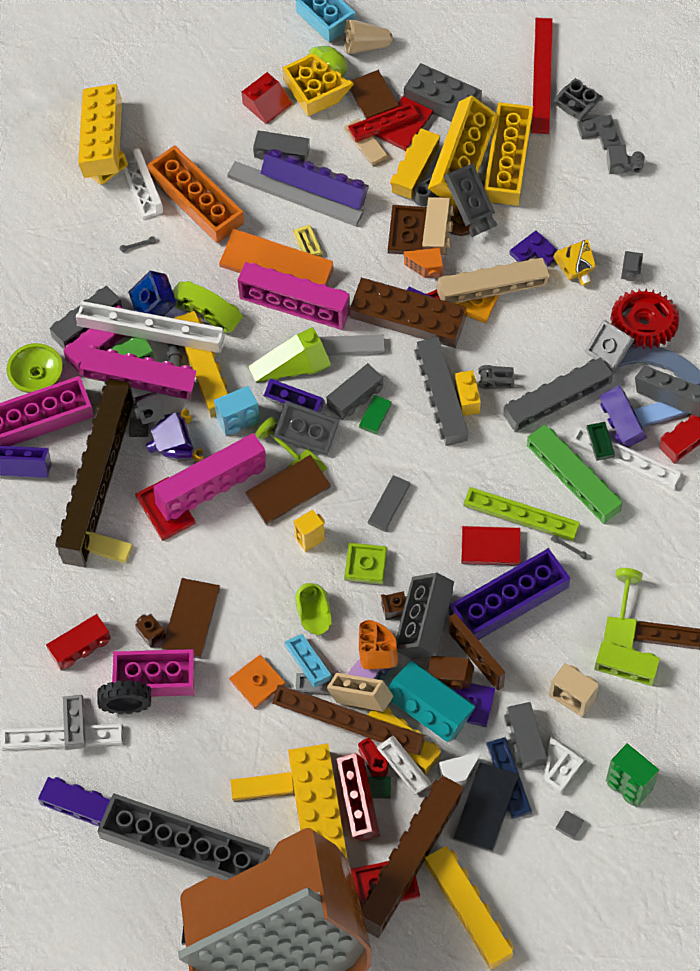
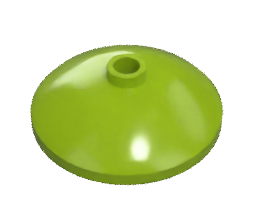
(31, 360)

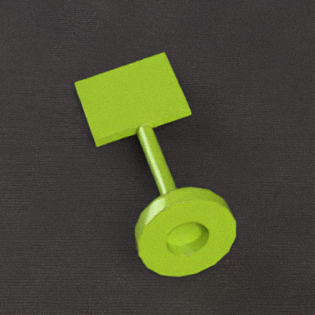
(267, 429)
(622, 629)

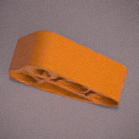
(376, 646)

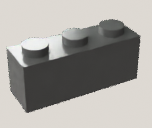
(287, 144)
(355, 391)
(525, 736)

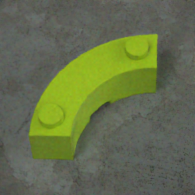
(215, 309)

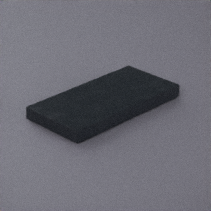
(486, 807)

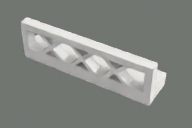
(147, 181)

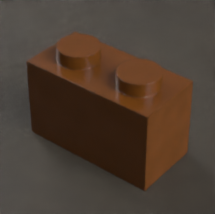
(452, 671)

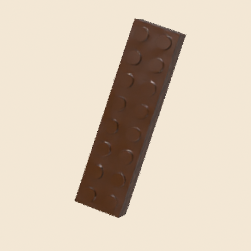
(411, 853)

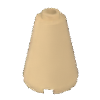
(365, 37)

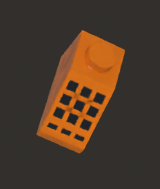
(425, 262)

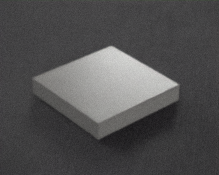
(609, 344)

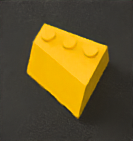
(315, 84)

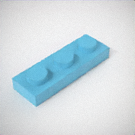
(308, 660)

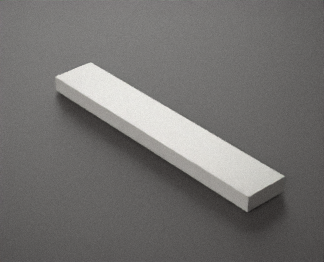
(632, 461)
(54, 737)

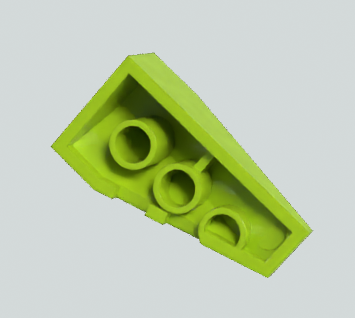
(296, 356)

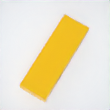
(261, 786)

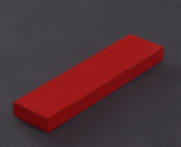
(383, 122)

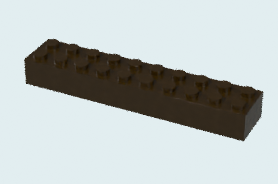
(95, 472)

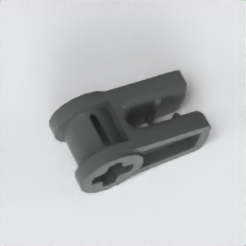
(496, 377)

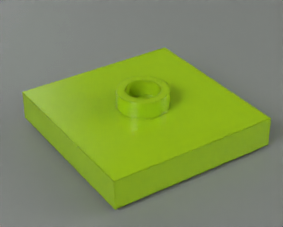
(365, 563)

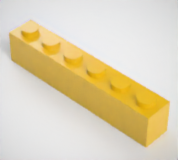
(207, 370)
(469, 908)

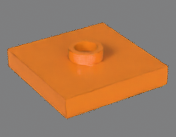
(256, 681)

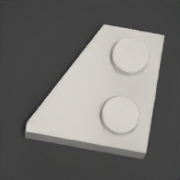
(560, 766)

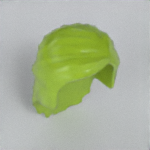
(332, 57)
(313, 608)

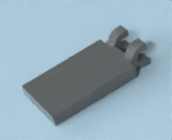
(471, 199)

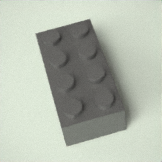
(438, 91)
(424, 615)

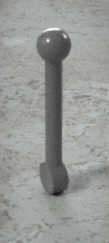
(152, 240)
(583, 554)

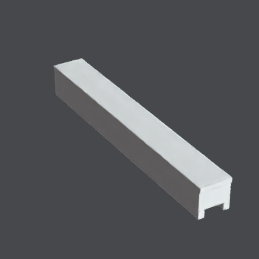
(150, 327)

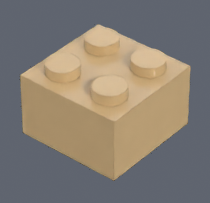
(573, 689)

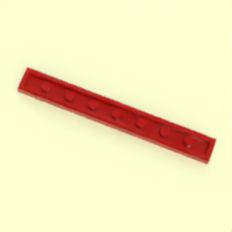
(542, 76)

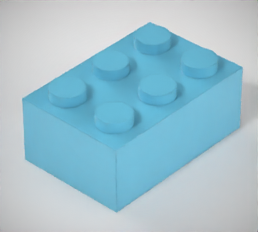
(325, 16)

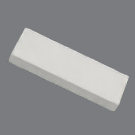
(404, 765)

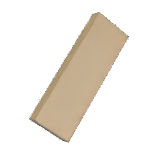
(369, 147)

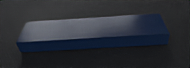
(503, 759)

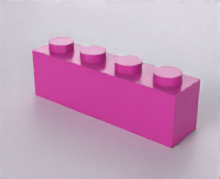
(105, 340)

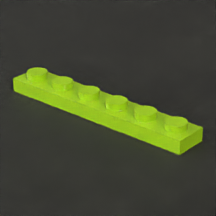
(521, 514)

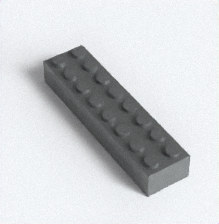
(178, 839)

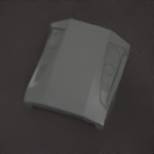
(577, 99)

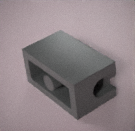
(148, 408)

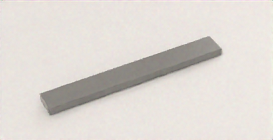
(252, 177)

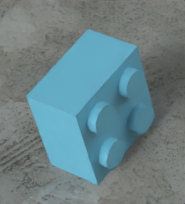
(237, 410)

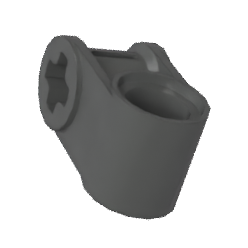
(422, 193)

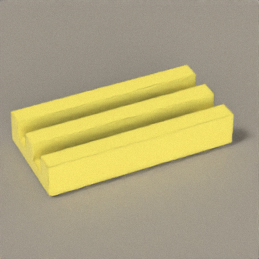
(302, 229)

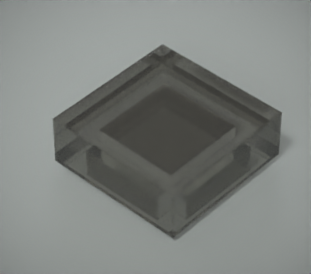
(137, 429)

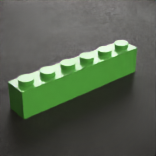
(574, 473)

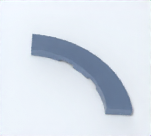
(664, 359)

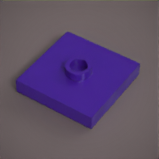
(482, 698)

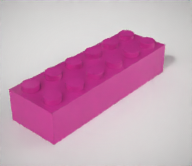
(294, 295)
(140, 373)
(44, 411)
(210, 477)

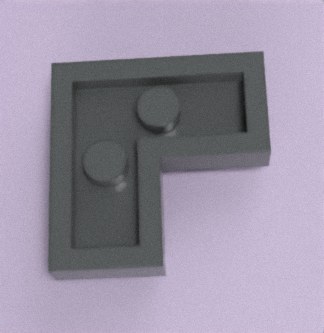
(602, 127)

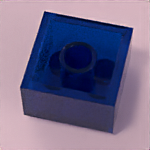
(153, 294)

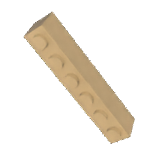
(493, 281)

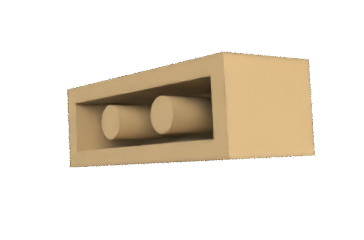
(438, 224)
(360, 692)

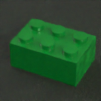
(631, 775)

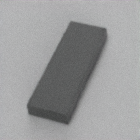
(389, 503)

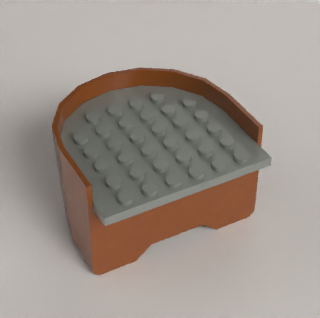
(280, 914)

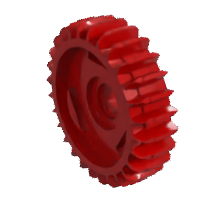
(646, 306)

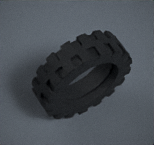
(124, 697)

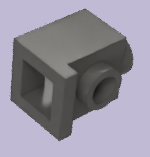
(631, 265)

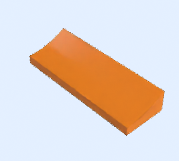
(268, 254)

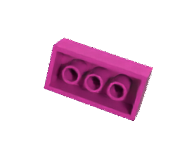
(163, 670)

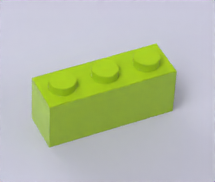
(627, 663)

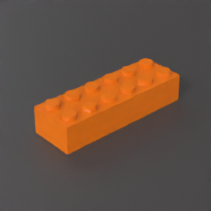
(196, 194)

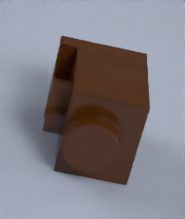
(389, 608)
(150, 635)

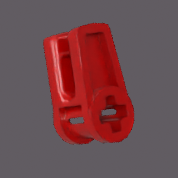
(373, 757)

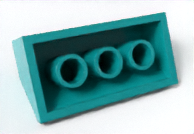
(430, 701)

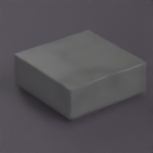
(569, 824)

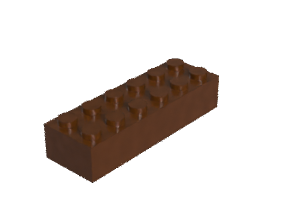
(408, 312)

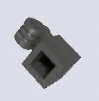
(620, 162)

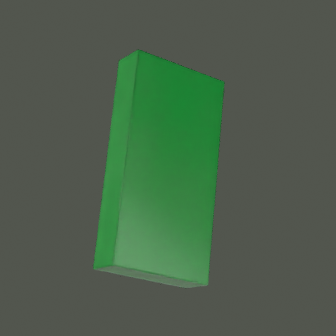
(375, 414)

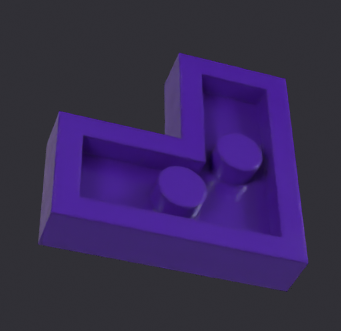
(532, 246)

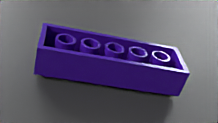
(511, 594)

